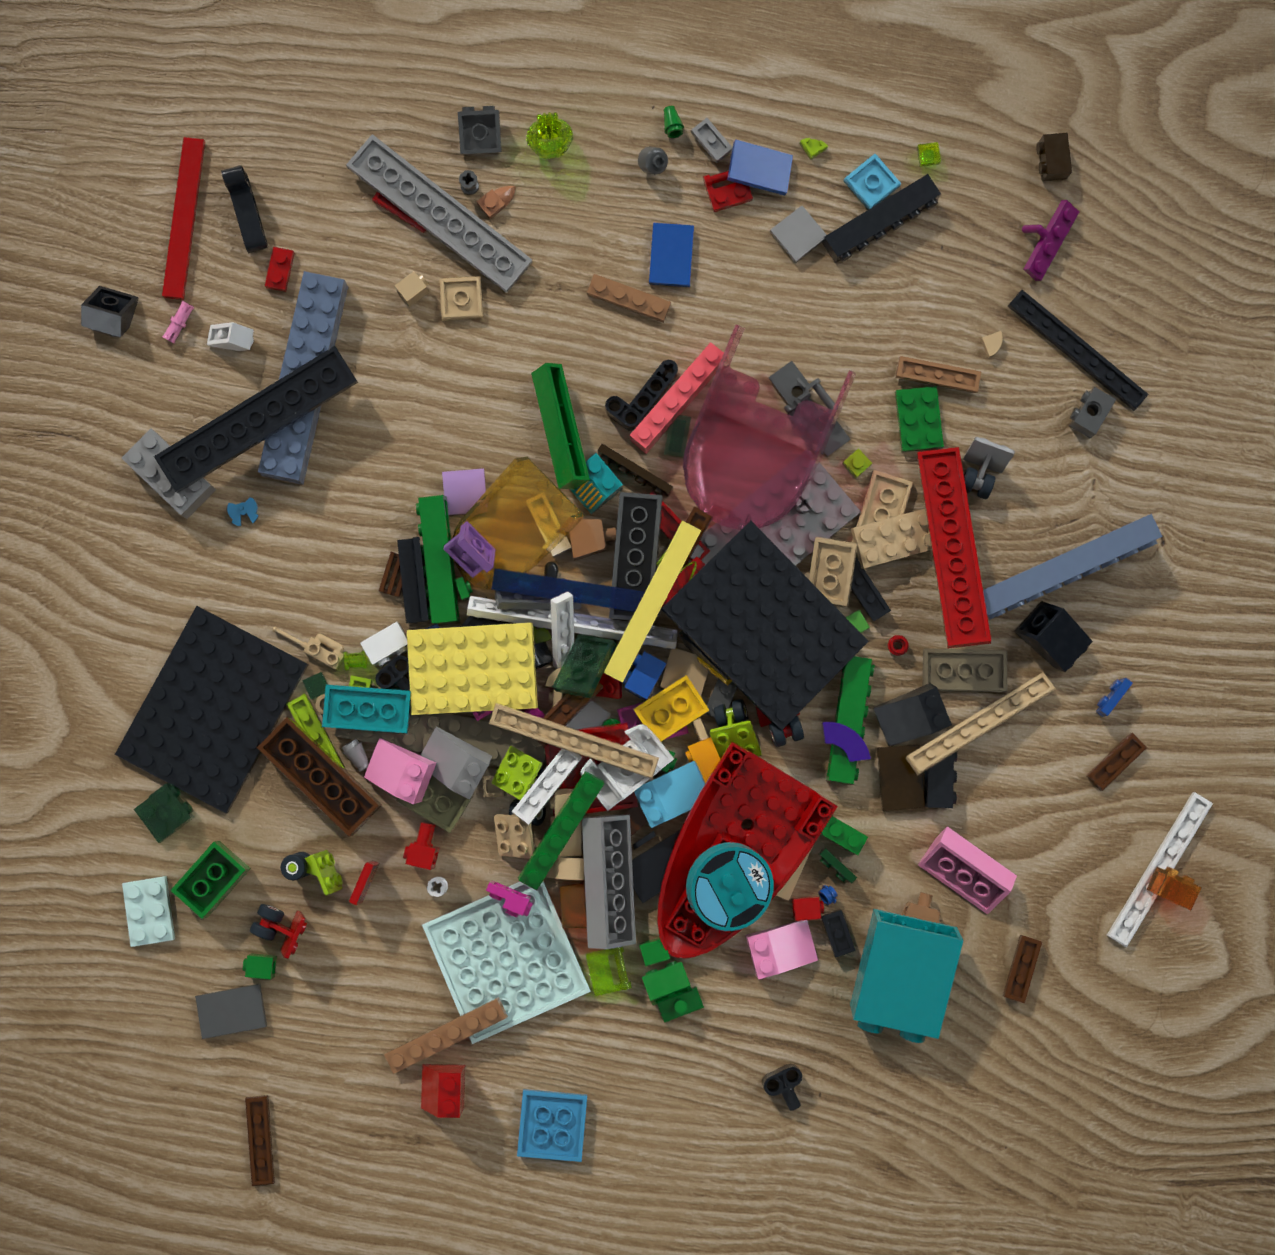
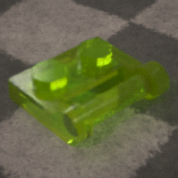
(601, 972)

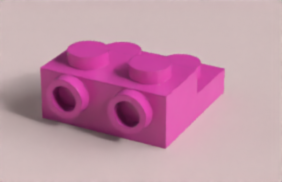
(515, 903)

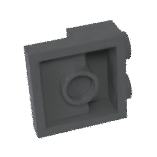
(479, 130)

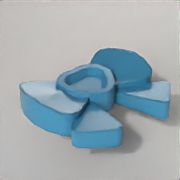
(249, 507)

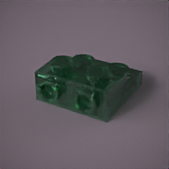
(164, 812)

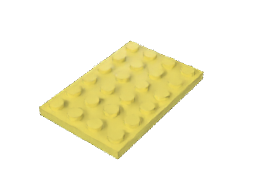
(472, 668)

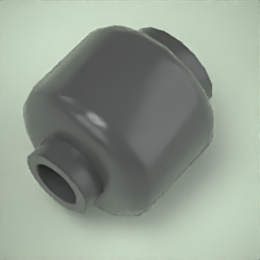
(652, 160)

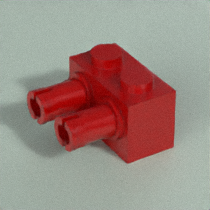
(422, 852)

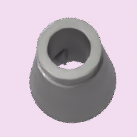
(356, 754)

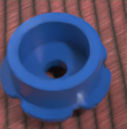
(828, 894)

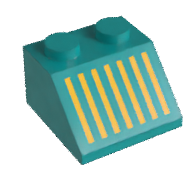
(601, 486)

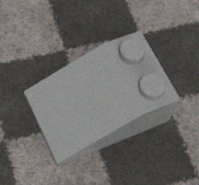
(457, 762)

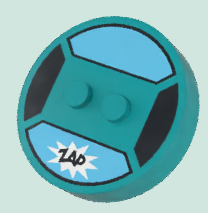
(729, 886)

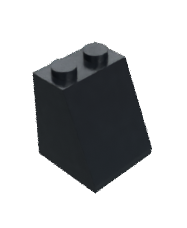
(1054, 635)

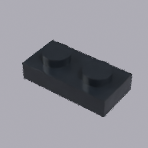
(838, 933)

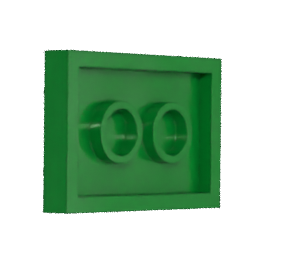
(919, 419)

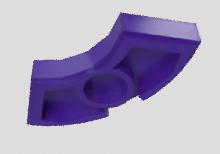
(847, 740)

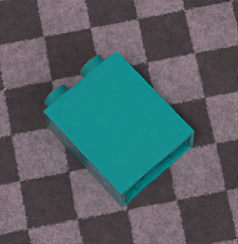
(905, 975)

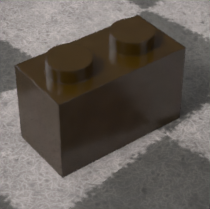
(1054, 156)

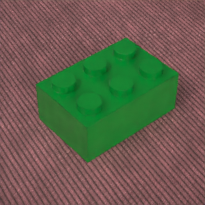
(210, 879)

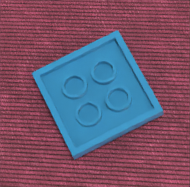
(552, 1125)

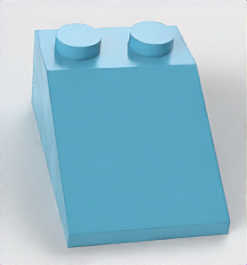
(670, 793)

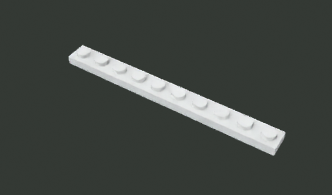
(583, 624)

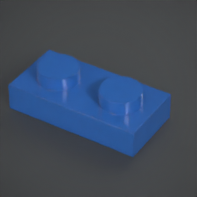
(1117, 689)

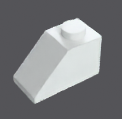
(230, 336)

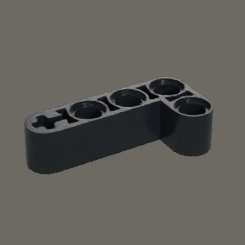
(245, 208)
(645, 393)

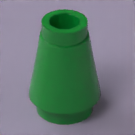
(672, 123)

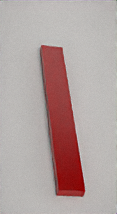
(183, 218)

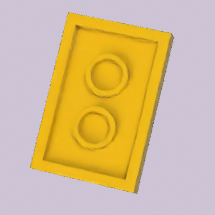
(672, 708)

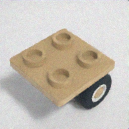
(514, 835)

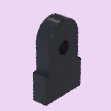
(648, 837)

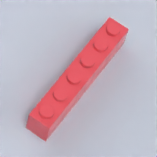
(677, 398)

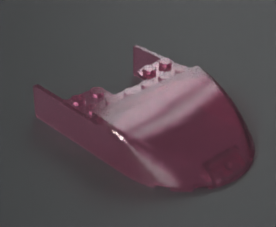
(750, 457)

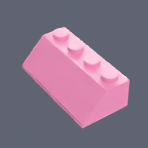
(967, 870)

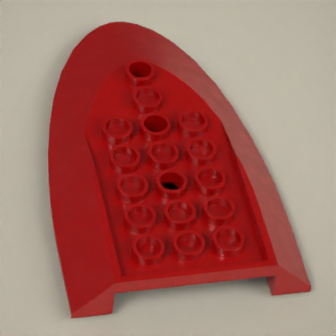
(783, 830)

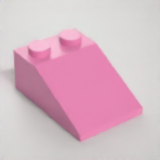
(400, 771)
(781, 948)

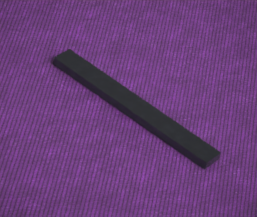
(1078, 350)

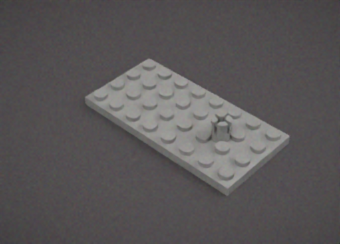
(818, 513)

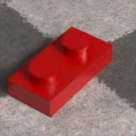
(279, 269)

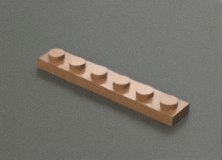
(446, 1035)

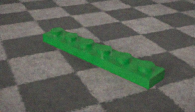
(561, 830)

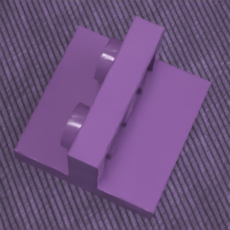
(471, 550)

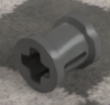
(473, 186)

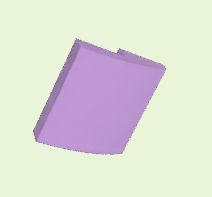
(463, 489)

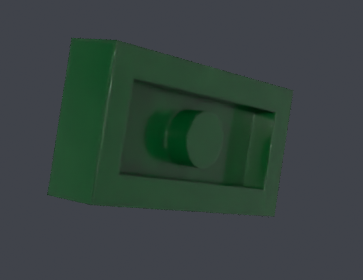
(843, 872)

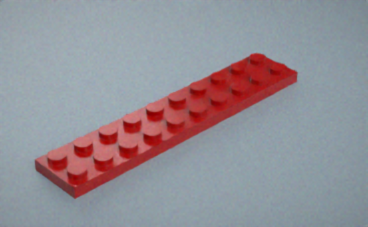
(953, 548)

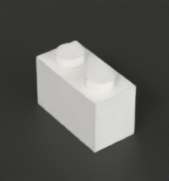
(385, 644)

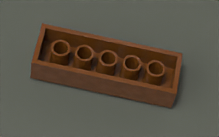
(319, 776)

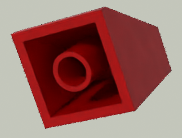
(443, 1089)

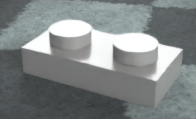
(711, 140)

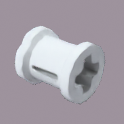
(431, 884)

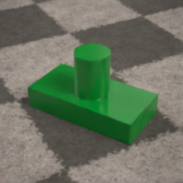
(680, 1005)

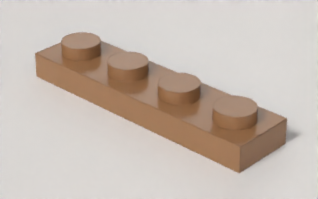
(628, 298)
(938, 374)

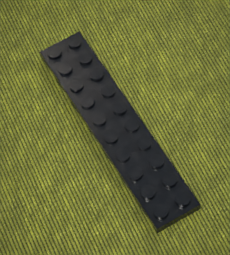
(255, 419)

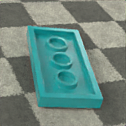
(366, 709)

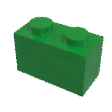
(844, 835)
(666, 982)

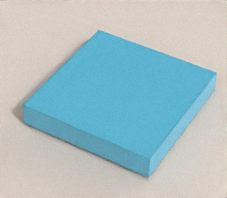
(872, 182)

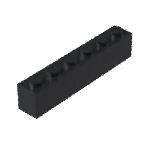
(881, 218)

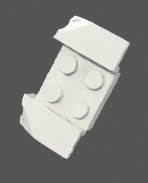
(621, 782)

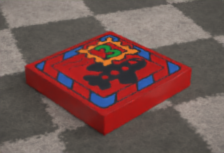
(364, 882)

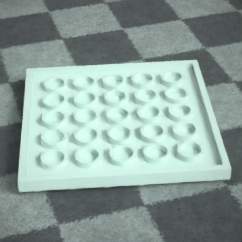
(506, 957)

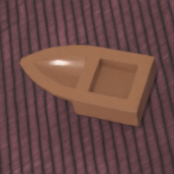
(496, 200)

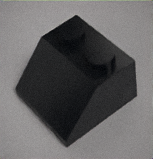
(108, 311)

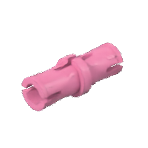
(178, 322)

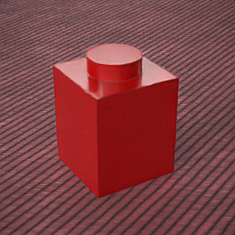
(807, 908)

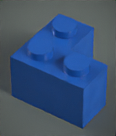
(644, 676)

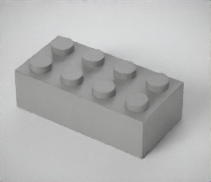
(142, 461)

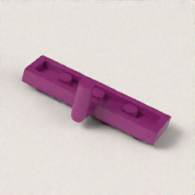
(1050, 239)

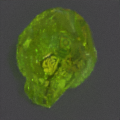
(549, 136)

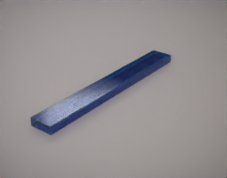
(552, 587)

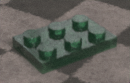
(584, 666)

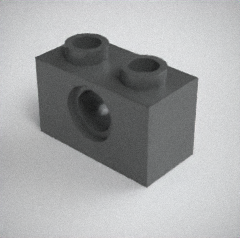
(1100, 403)

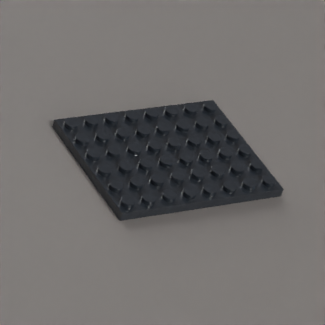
(765, 625)
(211, 709)

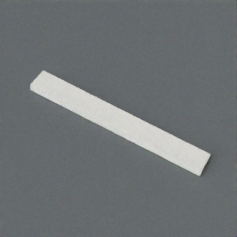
(1167, 855)

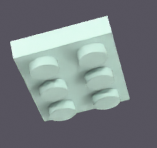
(148, 911)

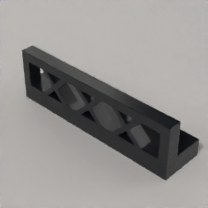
(412, 580)

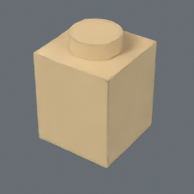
(412, 288)

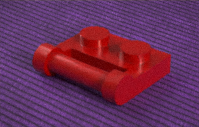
(728, 195)

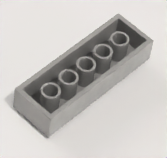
(608, 881)

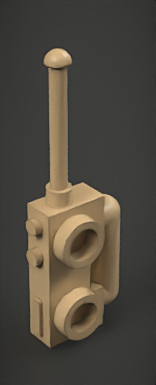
(314, 648)

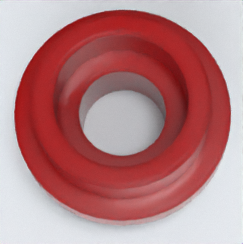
(904, 645)

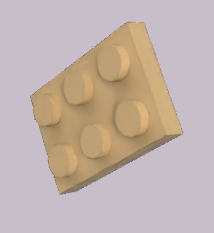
(833, 568)

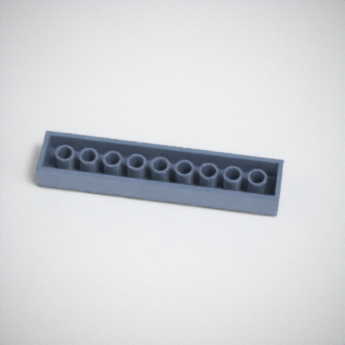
(311, 334)
(1070, 565)

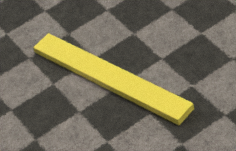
(652, 601)

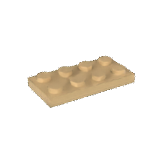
(892, 538)

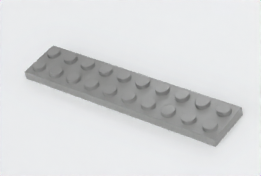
(439, 213)

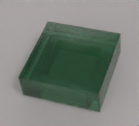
(315, 685)

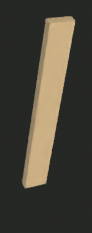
(980, 723)
(574, 740)

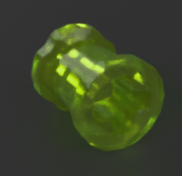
(355, 660)

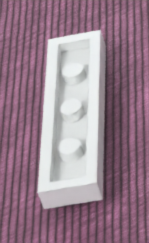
(562, 627)
(546, 785)

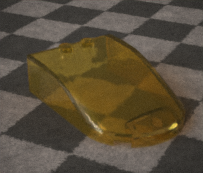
(521, 519)

